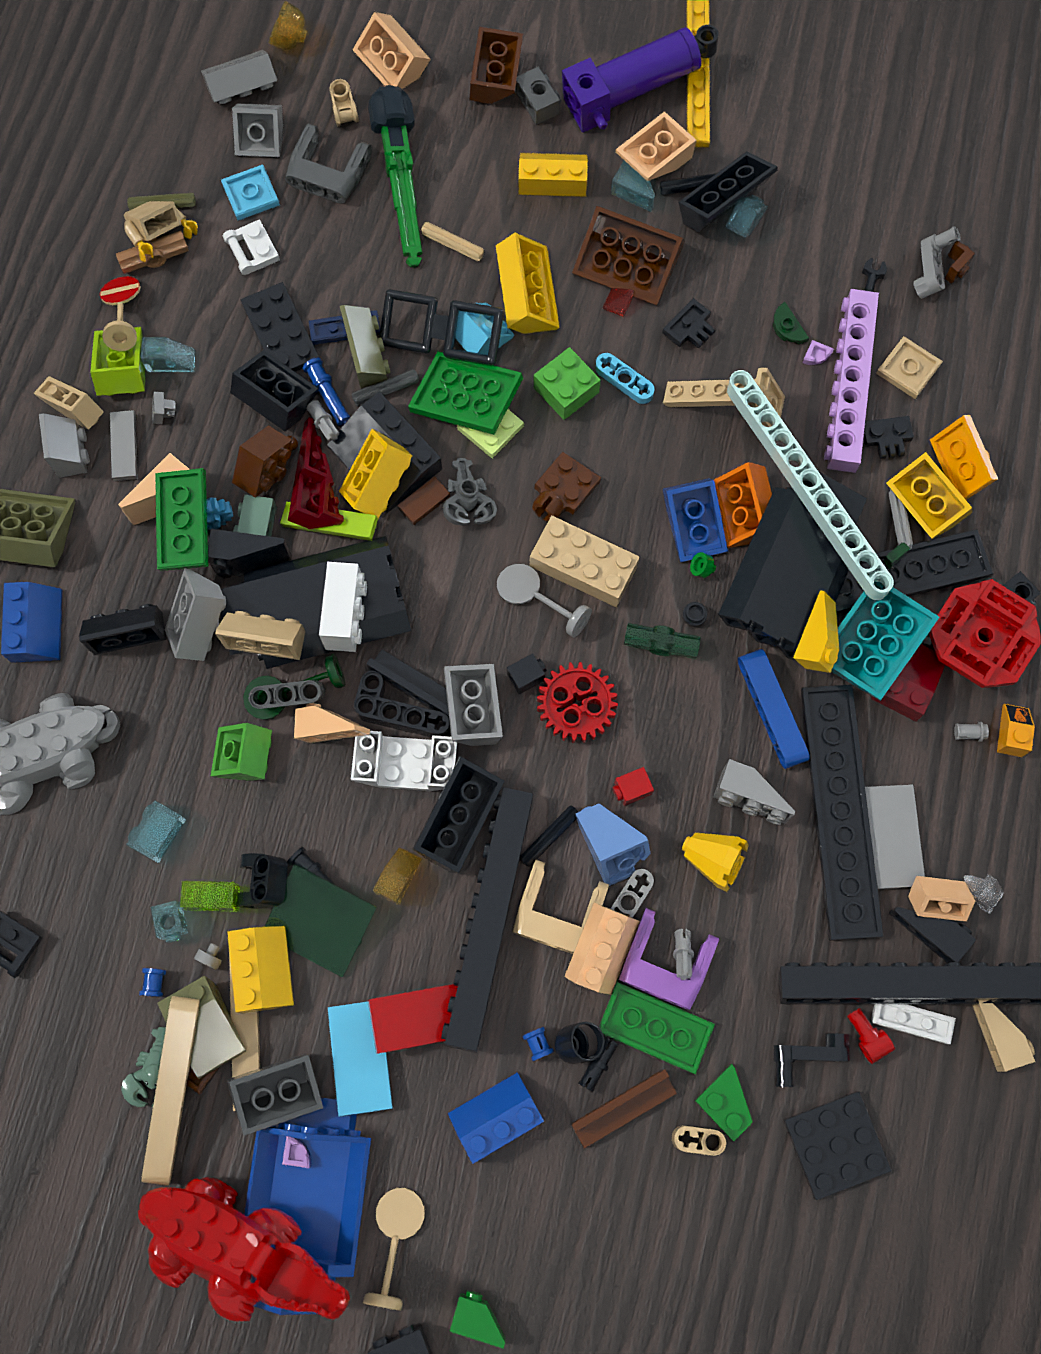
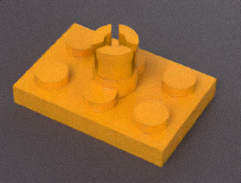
(964, 457)

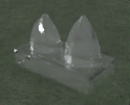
(985, 891)

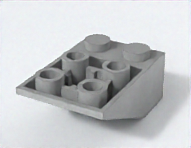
(747, 789)

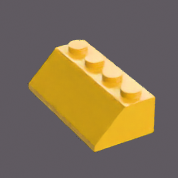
(527, 285)

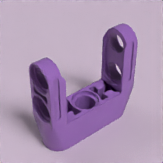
(659, 981)

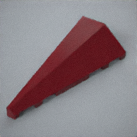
(312, 495)

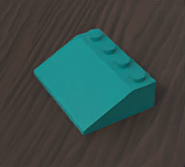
(880, 640)

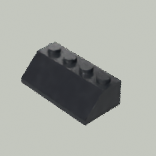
(724, 190)
(458, 816)

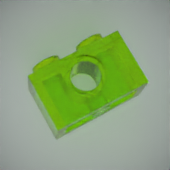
(209, 896)

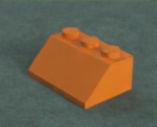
(742, 502)

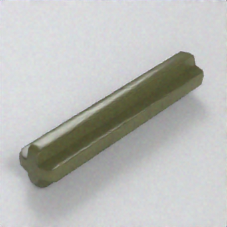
(180, 200)

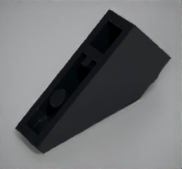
(942, 936)

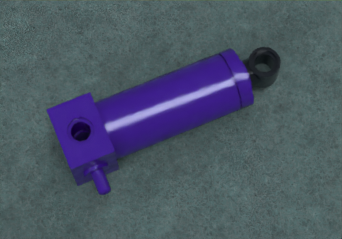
(595, 90)

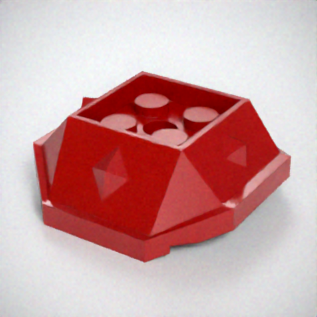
(1002, 618)

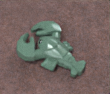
(149, 1072)

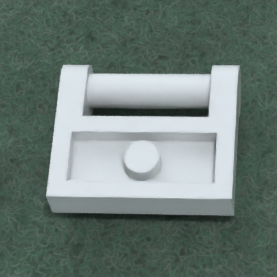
(257, 243)

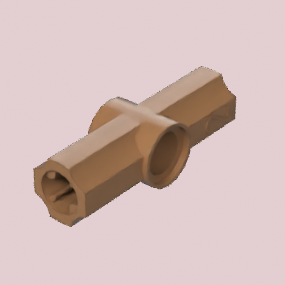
(162, 249)

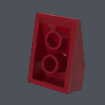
(914, 685)

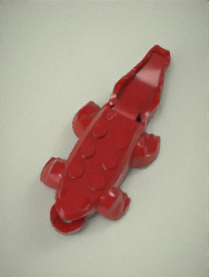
(206, 1236)

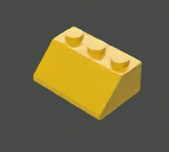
(553, 174)
(375, 474)
(929, 496)
(260, 969)

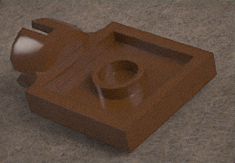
(563, 487)

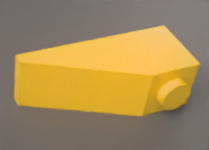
(820, 640)

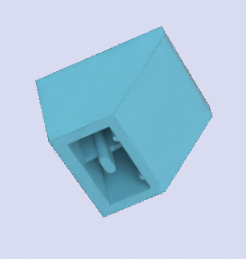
(475, 330)

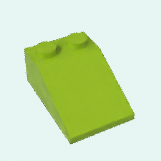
(117, 370)

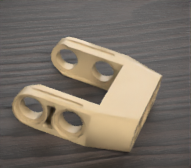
(545, 928)

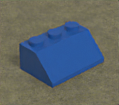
(31, 622)
(495, 1117)

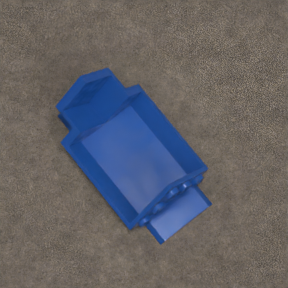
(321, 1198)

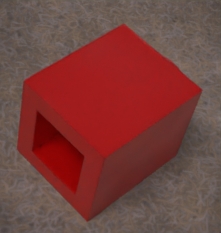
(632, 786)

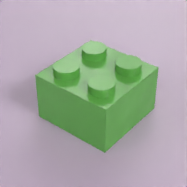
(566, 383)

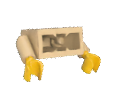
(153, 220)

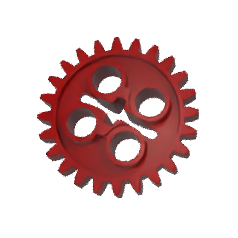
(587, 721)

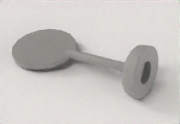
(521, 584)

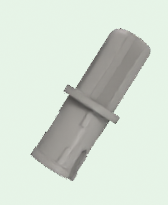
(323, 420)
(683, 954)

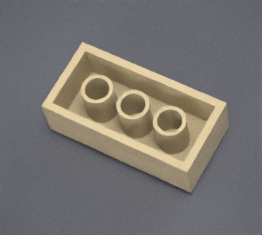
(584, 561)

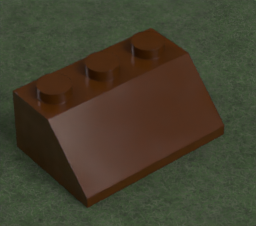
(495, 65)

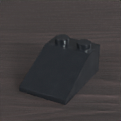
(239, 552)

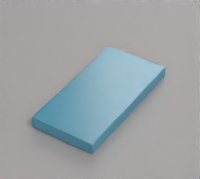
(359, 1072)

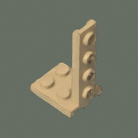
(715, 393)

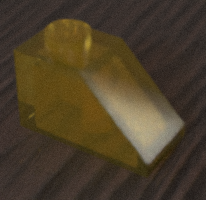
(397, 876)

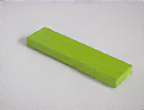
(354, 525)

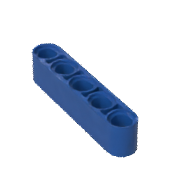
(773, 709)

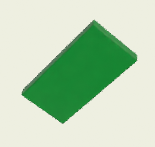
(181, 519)
(656, 1028)

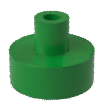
(702, 565)

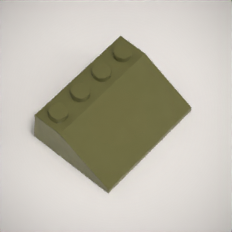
(33, 527)

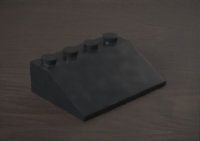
(383, 417)

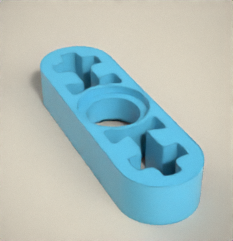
(642, 382)

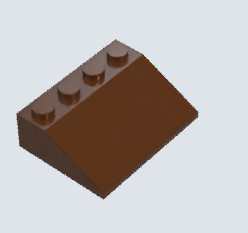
(628, 255)

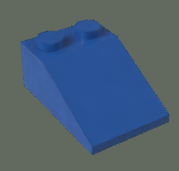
(695, 518)

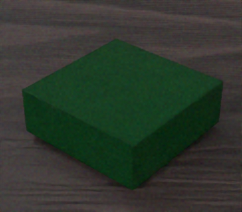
(895, 555)

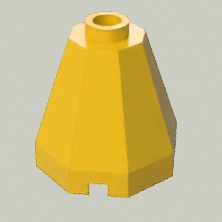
(716, 856)

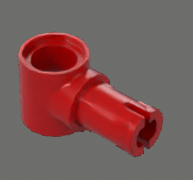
(874, 1042)

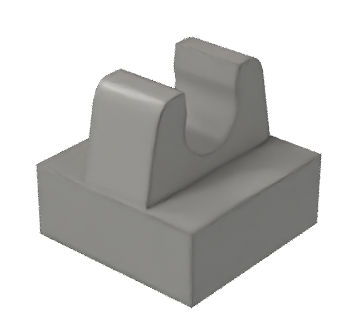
(162, 408)

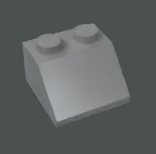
(257, 129)
(63, 445)

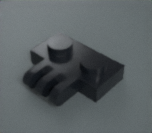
(690, 325)
(888, 435)

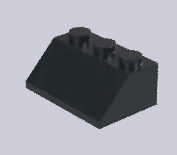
(273, 390)
(123, 629)

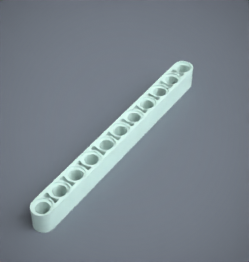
(809, 495)

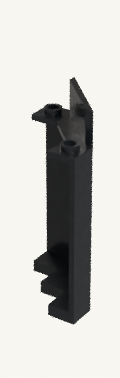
(788, 569)
(297, 593)

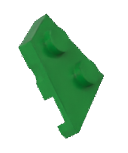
(726, 1103)

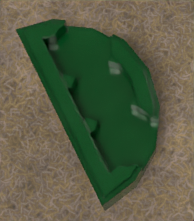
(787, 325)

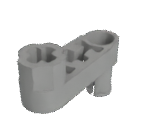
(932, 262)

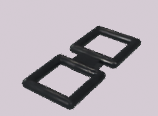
(441, 326)

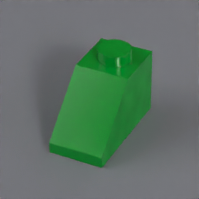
(476, 1320)

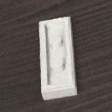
(914, 1021)

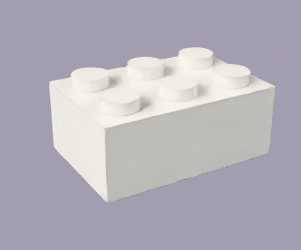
(342, 607)

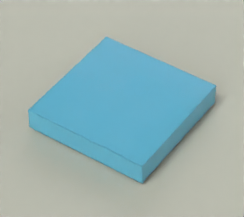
(250, 192)

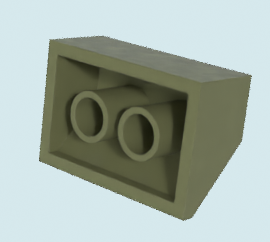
(365, 345)

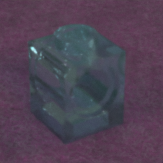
(161, 913)

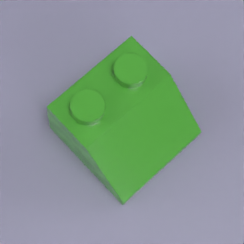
(241, 752)

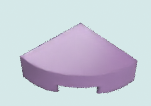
(817, 353)
(296, 1153)

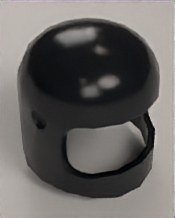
(573, 1045)

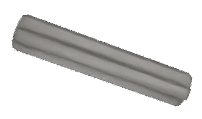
(900, 520)

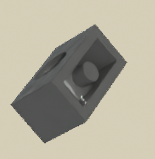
(538, 95)

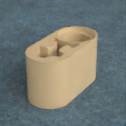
(691, 1146)

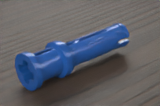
(323, 382)

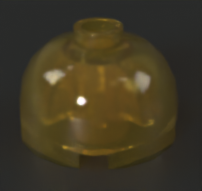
(288, 28)

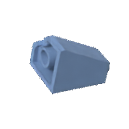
(612, 843)

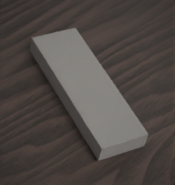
(123, 445)

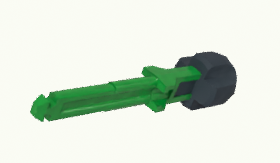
(393, 118)

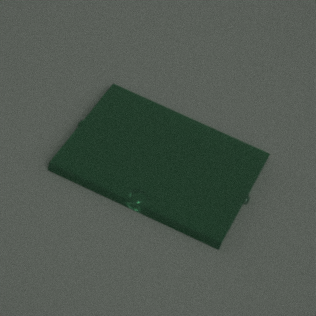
(321, 920)

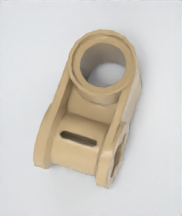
(343, 105)

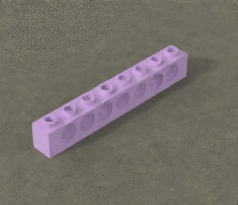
(865, 306)

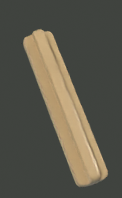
(452, 241)

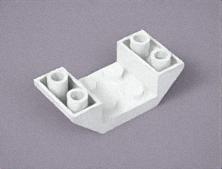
(403, 762)

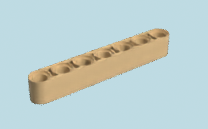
(170, 1090)

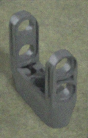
(319, 178)

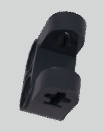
(267, 881)

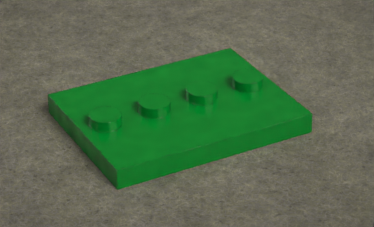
(466, 393)

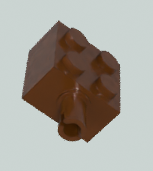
(263, 460)

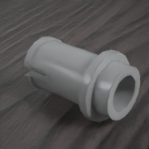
(971, 731)

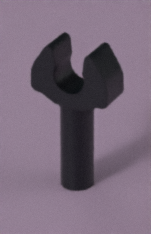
(873, 274)

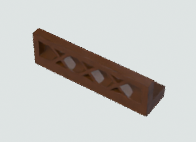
(623, 1108)

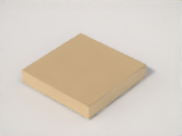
(909, 367)

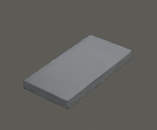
(894, 835)

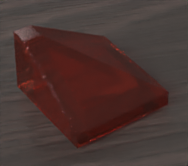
(618, 301)

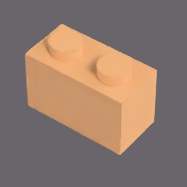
(941, 898)

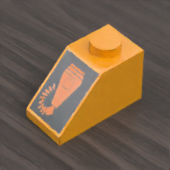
(1015, 731)

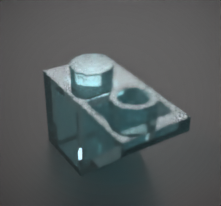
(746, 215)

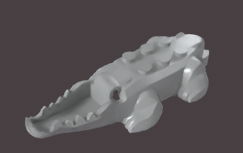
(49, 746)

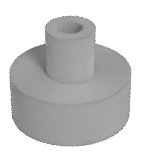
(209, 957)

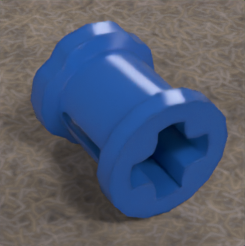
(152, 982)
(538, 1043)

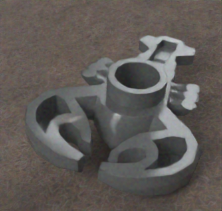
(467, 496)

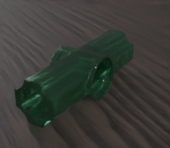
(662, 640)

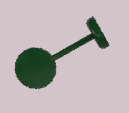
(334, 673)

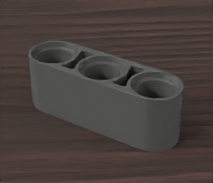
(275, 697)

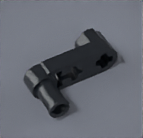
(835, 1049)

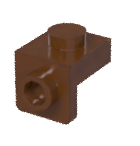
(962, 256)

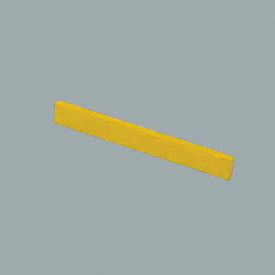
(698, 81)

